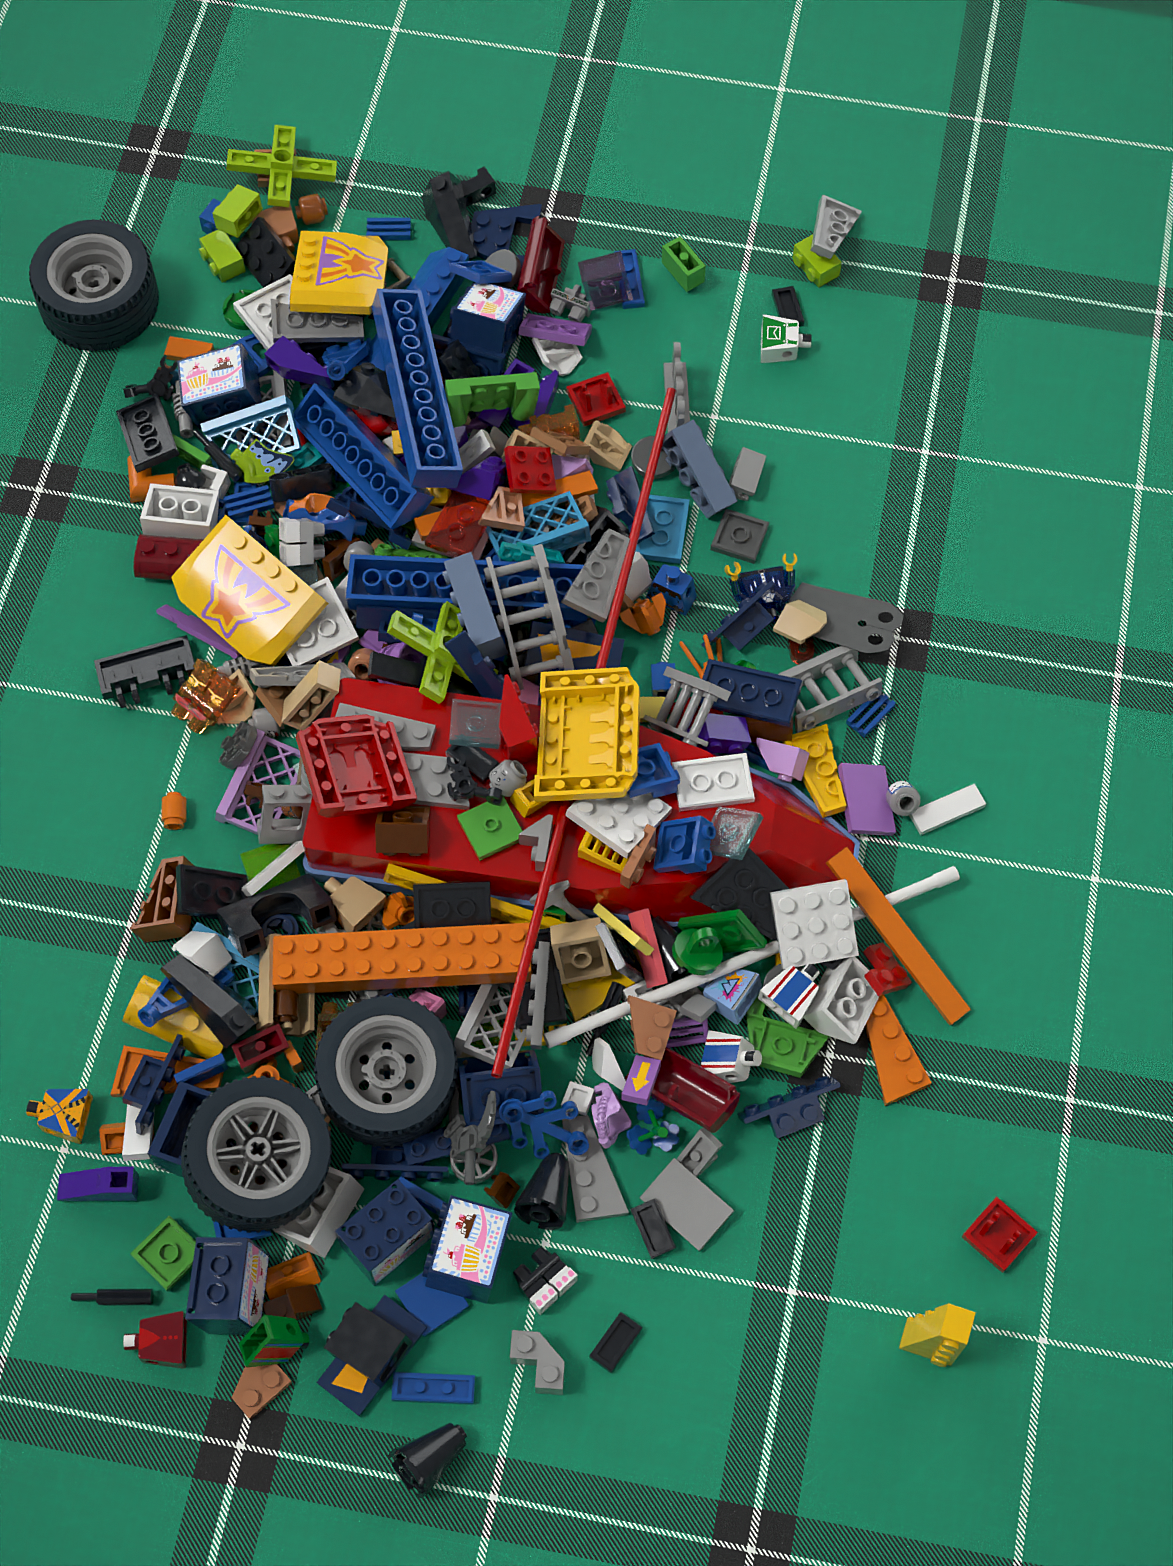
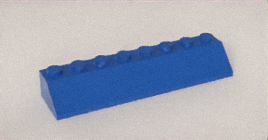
(437, 288)
(360, 457)

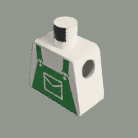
(781, 339)

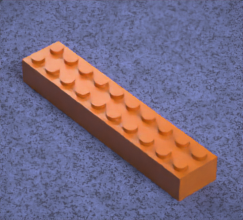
(399, 958)

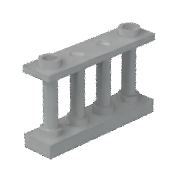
(826, 665)
(699, 688)

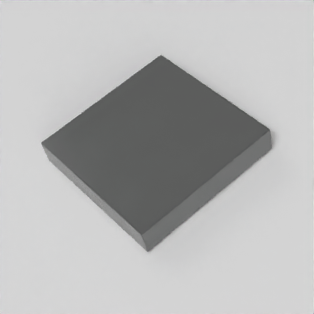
(739, 536)

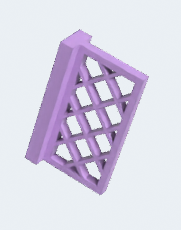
(244, 772)

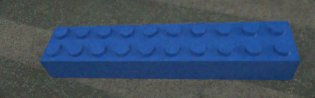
(416, 389)
(421, 584)

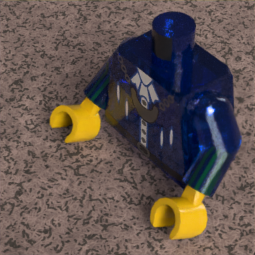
(748, 582)

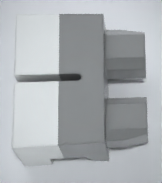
(298, 541)

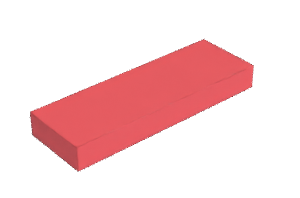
(651, 965)

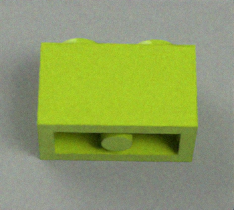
(237, 210)
(222, 255)
(817, 268)

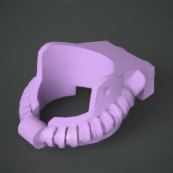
(609, 1115)

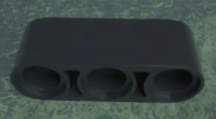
(302, 481)

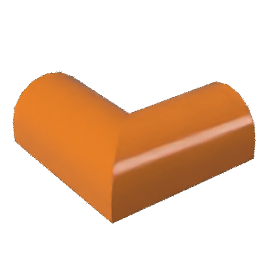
(140, 482)

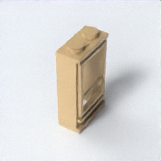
(305, 1021)

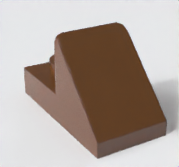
(335, 551)
(296, 1304)

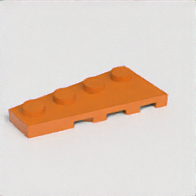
(131, 1058)
(895, 1059)

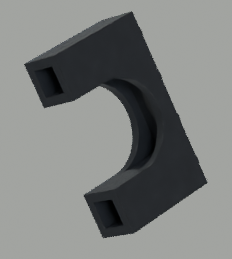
(298, 896)

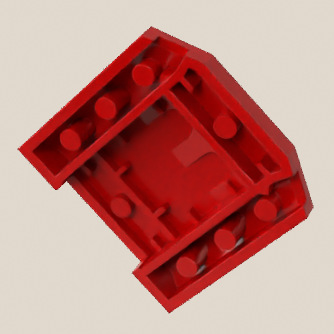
(355, 766)

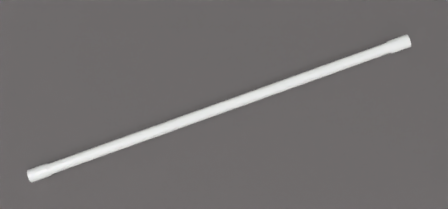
(567, 1032)

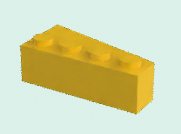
(938, 1334)

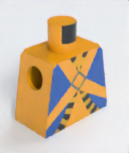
(62, 1112)

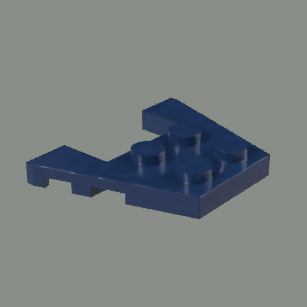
(495, 227)
(353, 502)

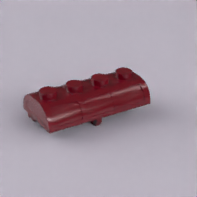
(541, 265)
(161, 556)
(694, 1091)

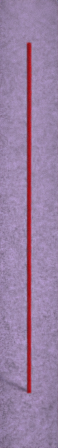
(558, 832)

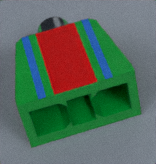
(272, 1341)

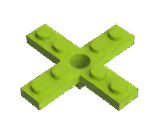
(281, 165)
(439, 661)

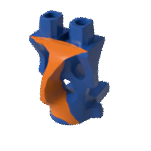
(315, 509)

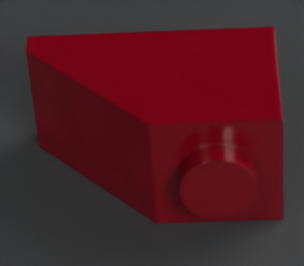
(260, 1048)

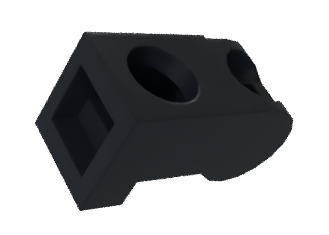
(478, 187)

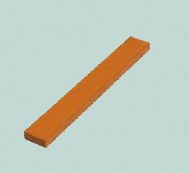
(578, 484)
(898, 936)

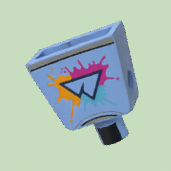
(733, 993)

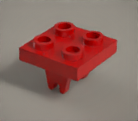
(595, 399)
(530, 470)
(999, 1234)

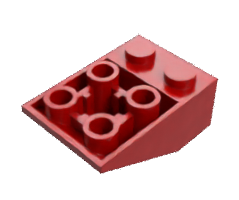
(516, 733)

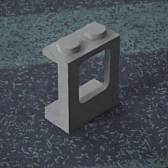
(282, 830)

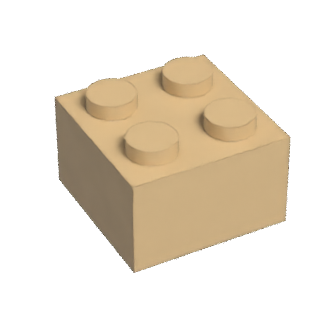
(579, 951)

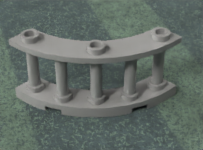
(550, 610)

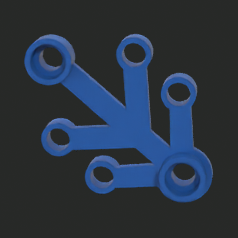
(542, 1123)

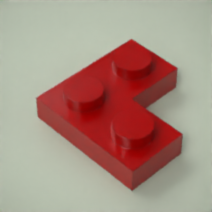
(888, 974)

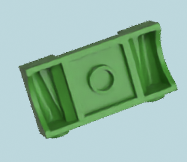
(492, 392)

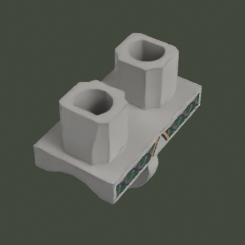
(572, 300)

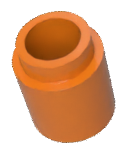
(174, 811)

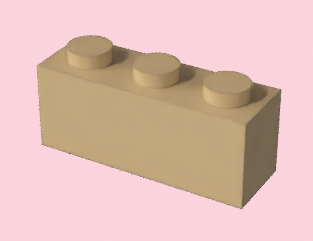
(311, 695)

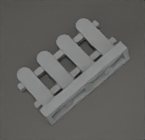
(676, 377)

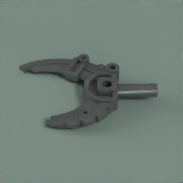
(470, 1139)

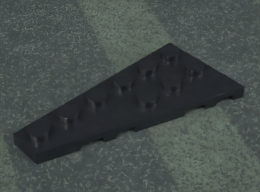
(745, 887)

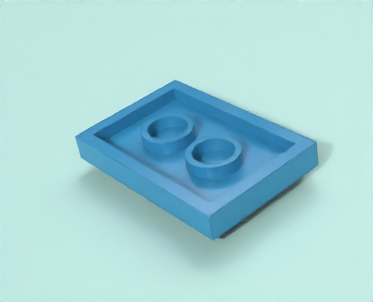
(669, 524)

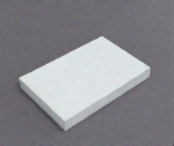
(714, 782)

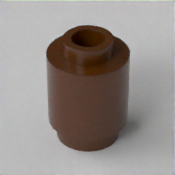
(285, 1006)

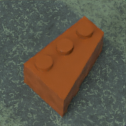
(159, 912)

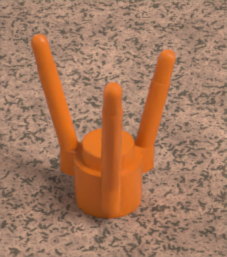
(709, 651)

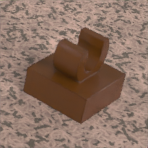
(260, 522)
(254, 789)
(502, 1190)

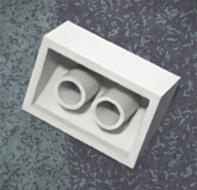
(179, 511)
(842, 1001)
(329, 1210)

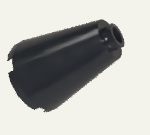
(665, 938)
(546, 1194)
(428, 1457)

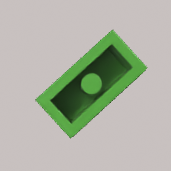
(683, 264)

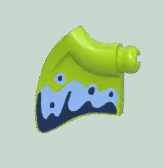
(260, 462)

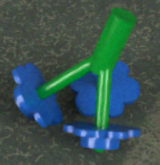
(664, 1135)

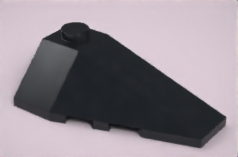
(448, 213)
(366, 388)
(598, 526)
(215, 1003)

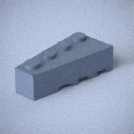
(698, 468)
(474, 605)

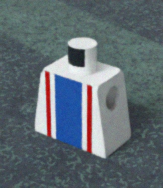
(791, 993)
(729, 1056)

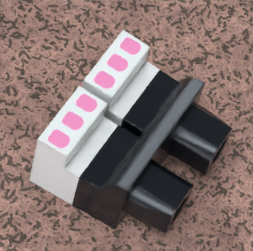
(550, 1270)

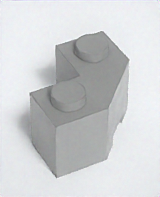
(534, 1350)

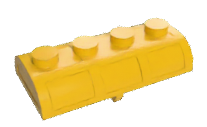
(186, 1022)

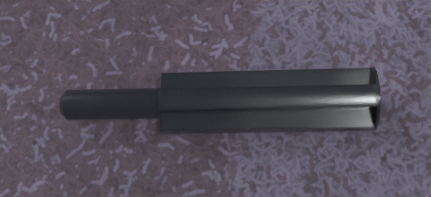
(219, 457)
(612, 999)
(117, 1296)

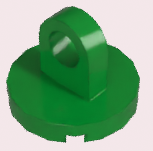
(698, 950)

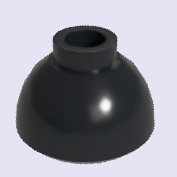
(189, 477)

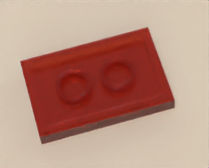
(458, 525)

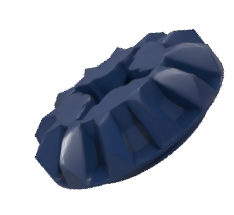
(289, 924)

